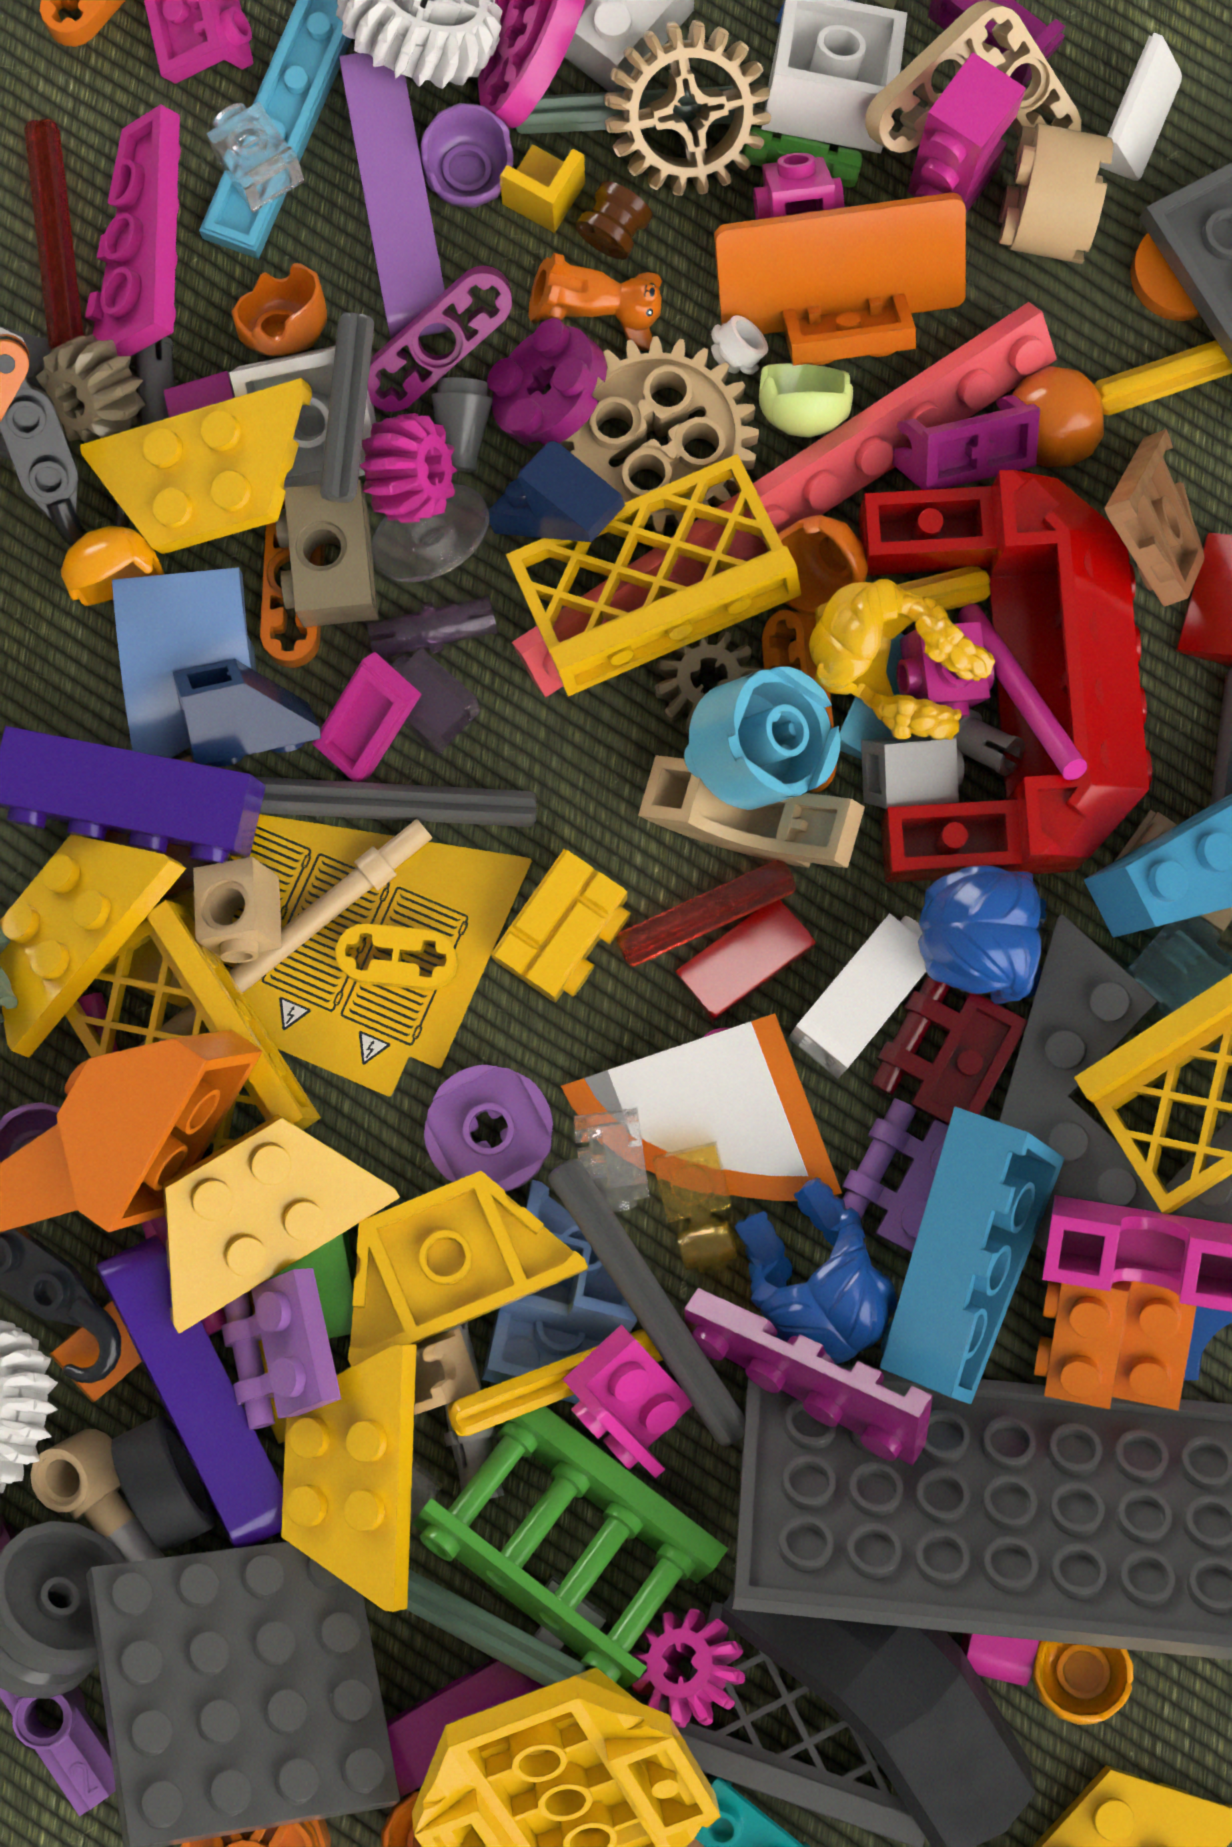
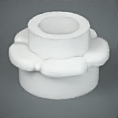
(738, 345)

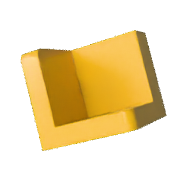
(543, 186)

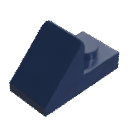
(556, 499)

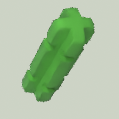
(842, 164)

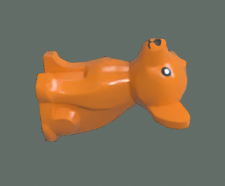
(579, 291)

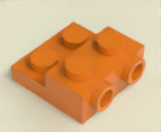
(1115, 1344)

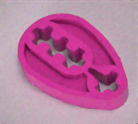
(527, 55)

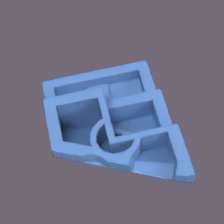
(171, 627)
(562, 1316)

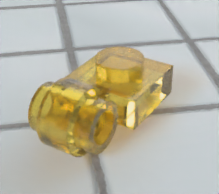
(692, 1188)

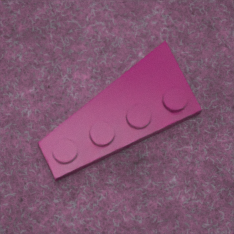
(141, 239)

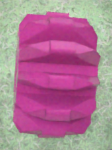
(408, 468)
(709, 1656)

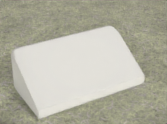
(1143, 109)

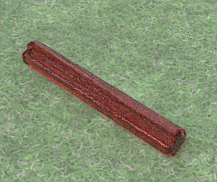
(53, 231)

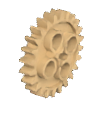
(629, 397)

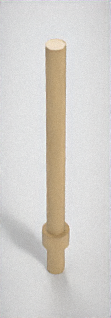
(373, 870)

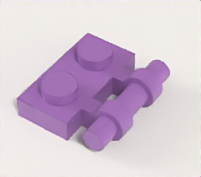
(906, 1205)
(294, 1346)

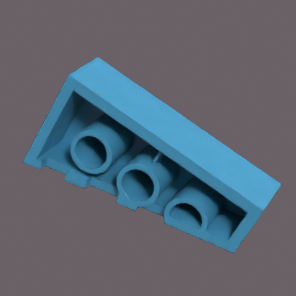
(1171, 876)
(969, 1253)

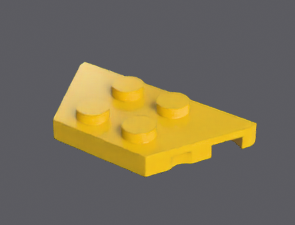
(204, 468)
(72, 926)
(257, 1213)
(448, 1263)
(353, 1478)
(1135, 1812)

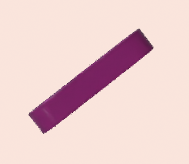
(481, 319)

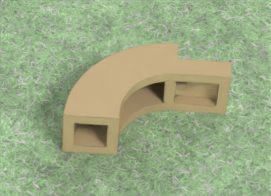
(792, 831)

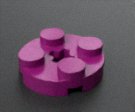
(555, 356)

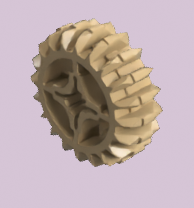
(713, 101)

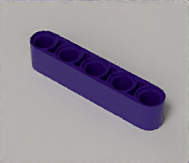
(196, 1396)

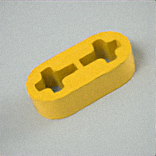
(398, 941)

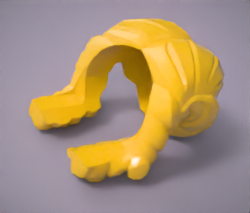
(854, 649)

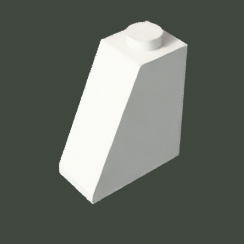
(862, 996)

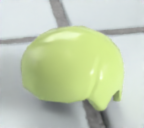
(805, 398)

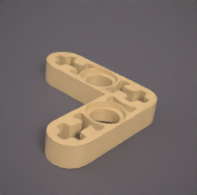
(958, 43)

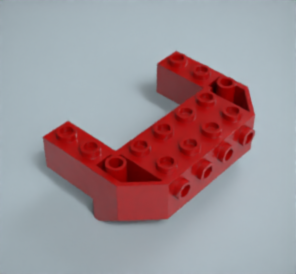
(1068, 619)

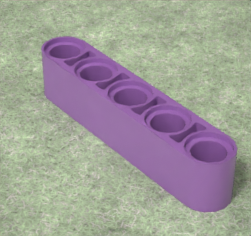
(393, 191)

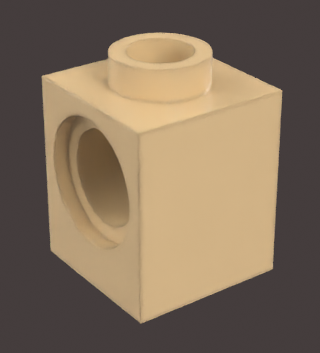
(224, 889)

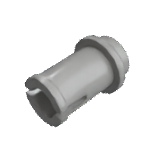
(984, 741)

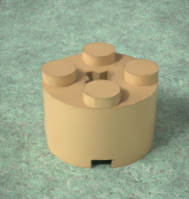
(1057, 192)

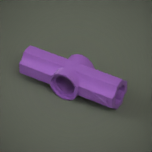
(73, 1754)

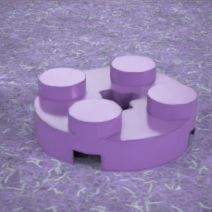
(499, 1093)

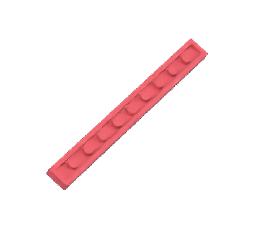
(834, 464)

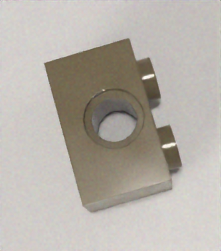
(336, 591)

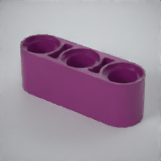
(418, 1729)

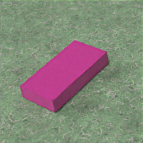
(366, 718)

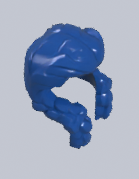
(984, 932)
(843, 1300)

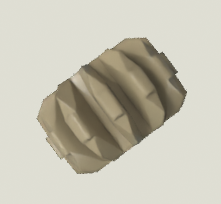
(91, 388)
(685, 672)

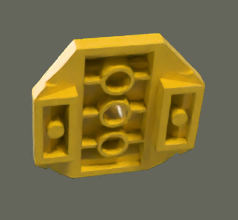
(564, 1771)

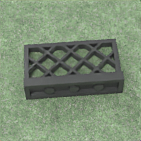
(792, 1780)

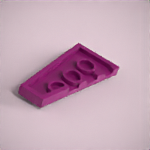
(832, 1395)

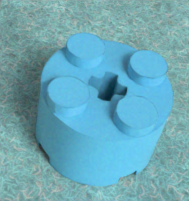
(763, 738)

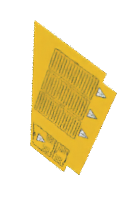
(313, 1004)

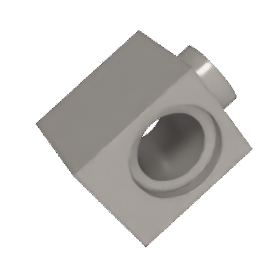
(911, 771)

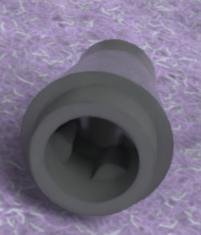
(463, 411)

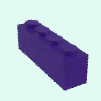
(128, 794)

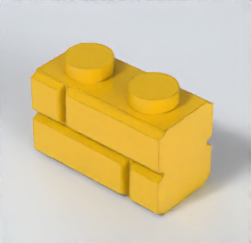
(562, 926)

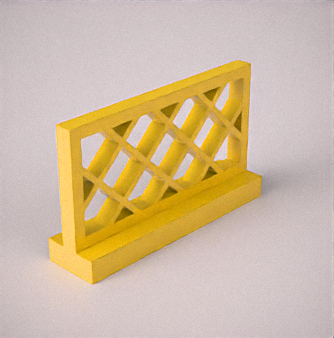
(687, 611)
(218, 1007)
(1160, 1055)

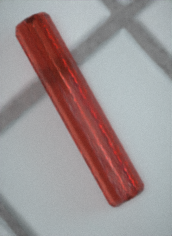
(705, 913)

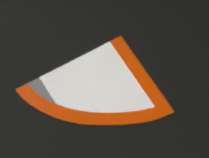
(725, 1090)

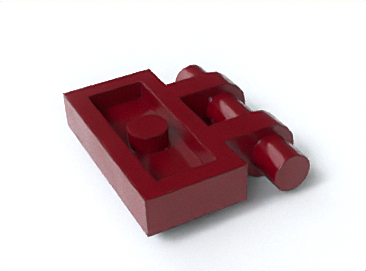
(968, 1060)

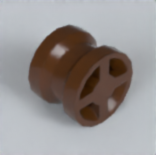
(614, 220)

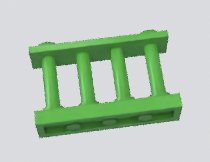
(629, 1512)

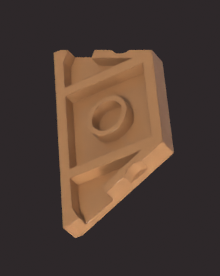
(1157, 522)

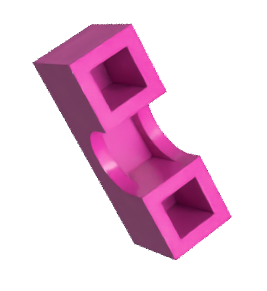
(964, 131)
(1110, 1243)

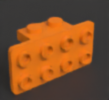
(845, 275)

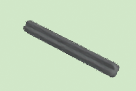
(399, 802)
(648, 1301)

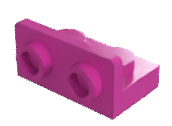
(198, 35)
(628, 1396)

